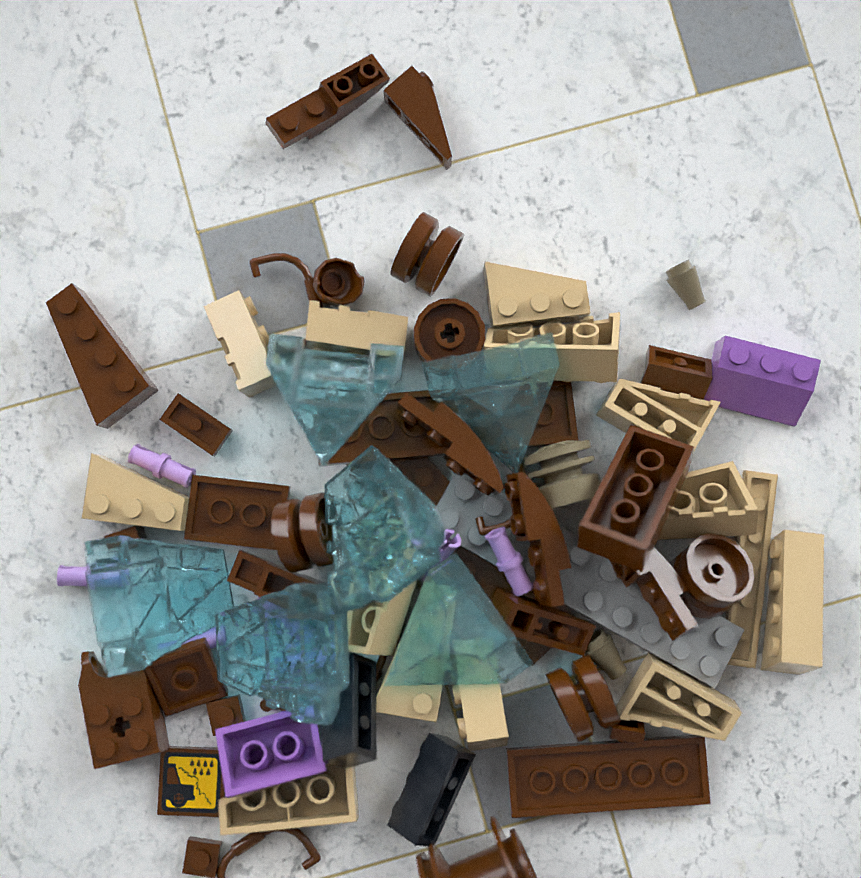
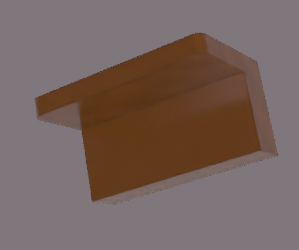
(677, 372)

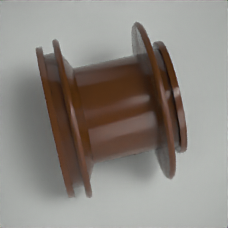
(501, 860)

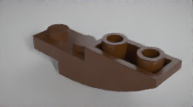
(330, 103)
(465, 451)
(535, 522)
(264, 576)
(663, 591)

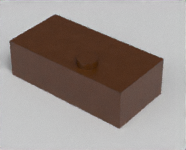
(635, 498)

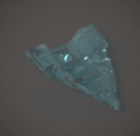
(331, 389)
(498, 392)
(455, 635)

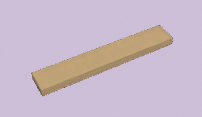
(748, 610)

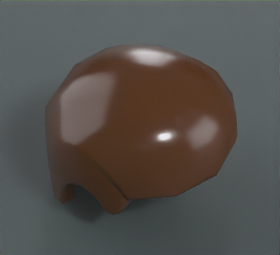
(338, 282)

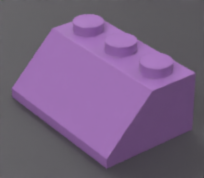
(761, 380)
(268, 752)

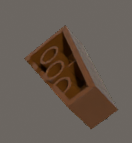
(102, 363)

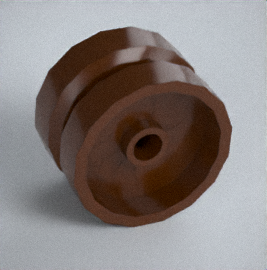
(424, 253)
(444, 318)
(302, 533)
(715, 574)
(583, 697)

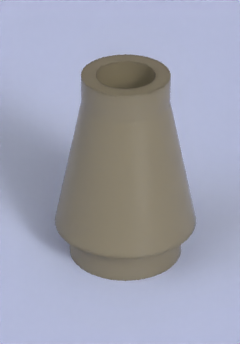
(686, 284)
(605, 654)

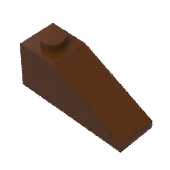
(416, 105)
(543, 623)

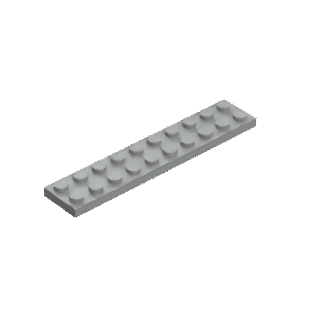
(595, 589)

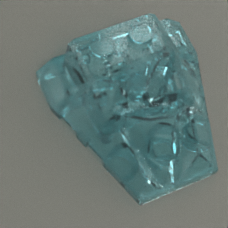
(380, 531)
(151, 597)
(287, 651)

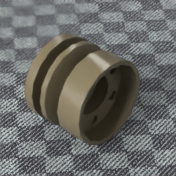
(563, 472)

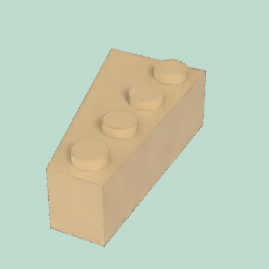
(714, 503)
(378, 625)

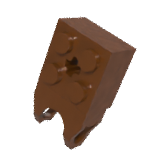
(110, 703)

